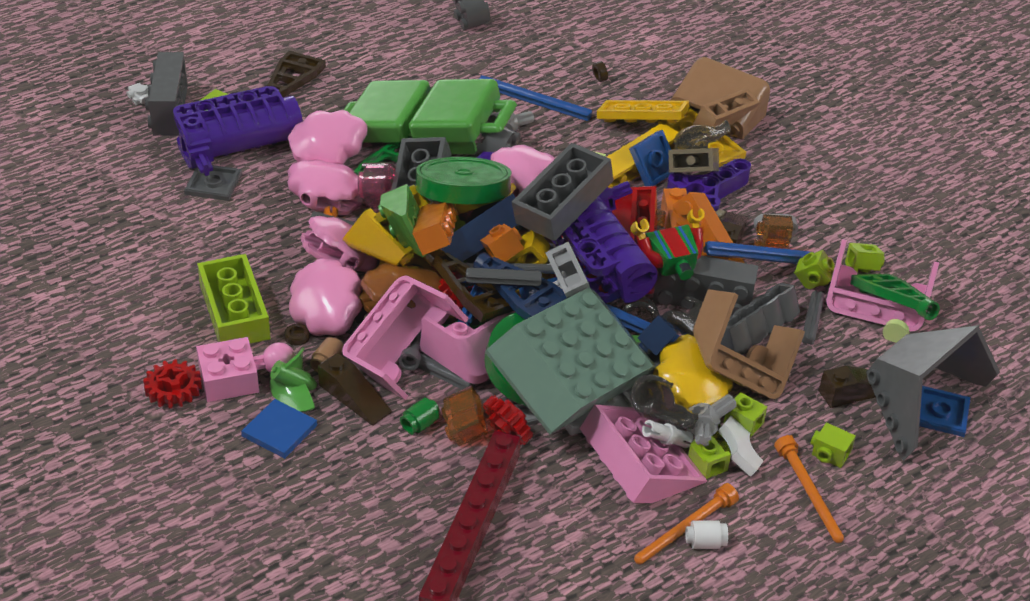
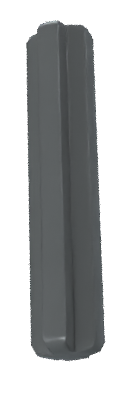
(503, 276)
(813, 317)

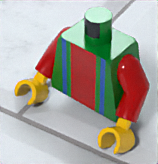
(674, 248)

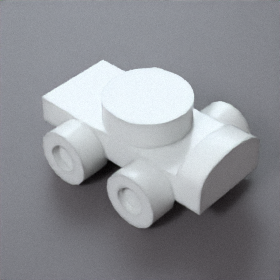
(138, 93)

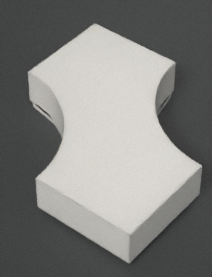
(740, 446)

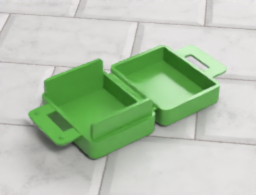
(448, 110)

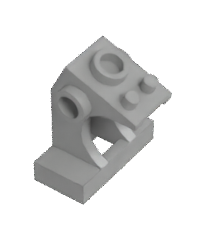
(572, 276)

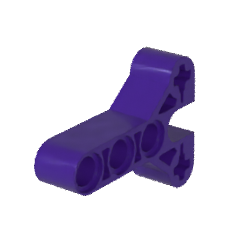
(716, 183)

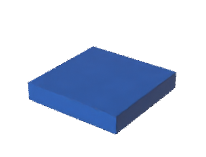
(652, 158)
(944, 411)
(279, 428)

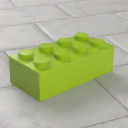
(233, 299)

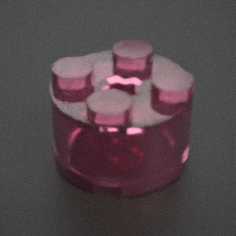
(374, 182)

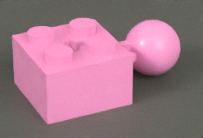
(231, 369)

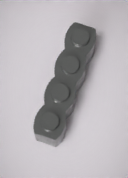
(758, 318)

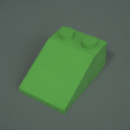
(402, 212)

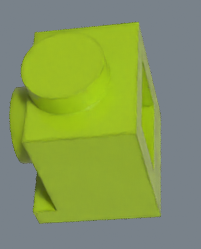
(864, 257)
(706, 456)

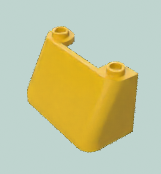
(372, 236)

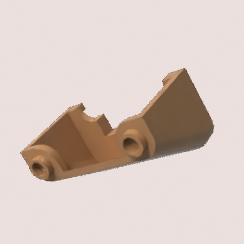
(713, 80)

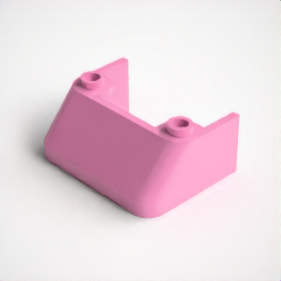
(849, 301)
(392, 328)
(459, 346)

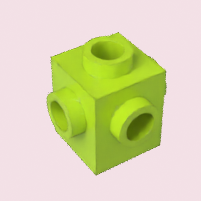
(815, 269)

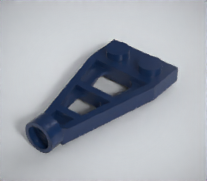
(547, 296)

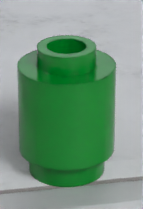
(420, 416)

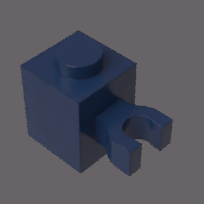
(657, 335)

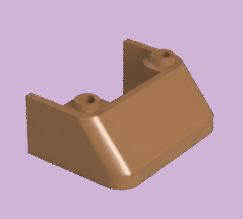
(764, 368)

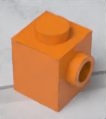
(502, 242)

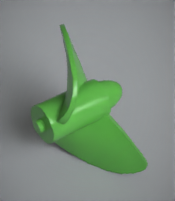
(292, 384)

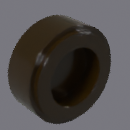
(600, 71)
(296, 334)

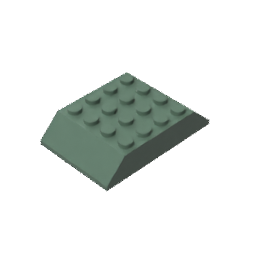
(569, 359)

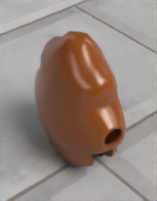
(379, 280)

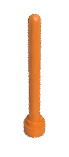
(788, 448)
(724, 496)

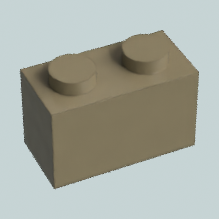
(694, 160)

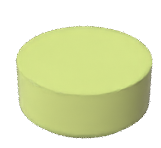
(895, 330)

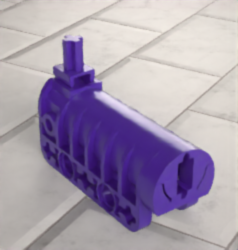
(233, 124)
(609, 250)

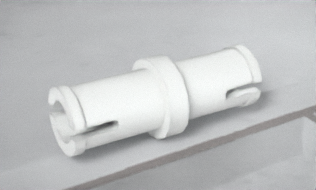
(667, 434)

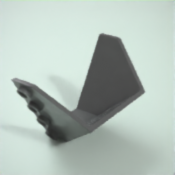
(901, 369)

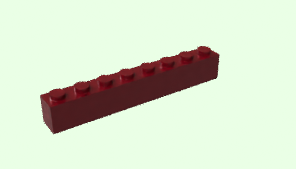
(472, 519)

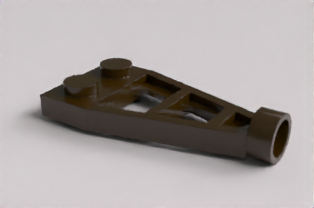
(307, 65)
(481, 306)

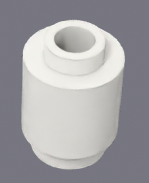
(707, 534)

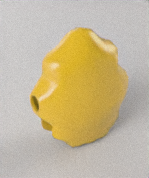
(692, 380)

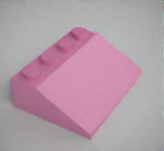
(639, 463)

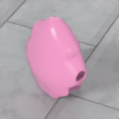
(328, 137)
(524, 164)
(325, 185)
(327, 243)
(325, 297)

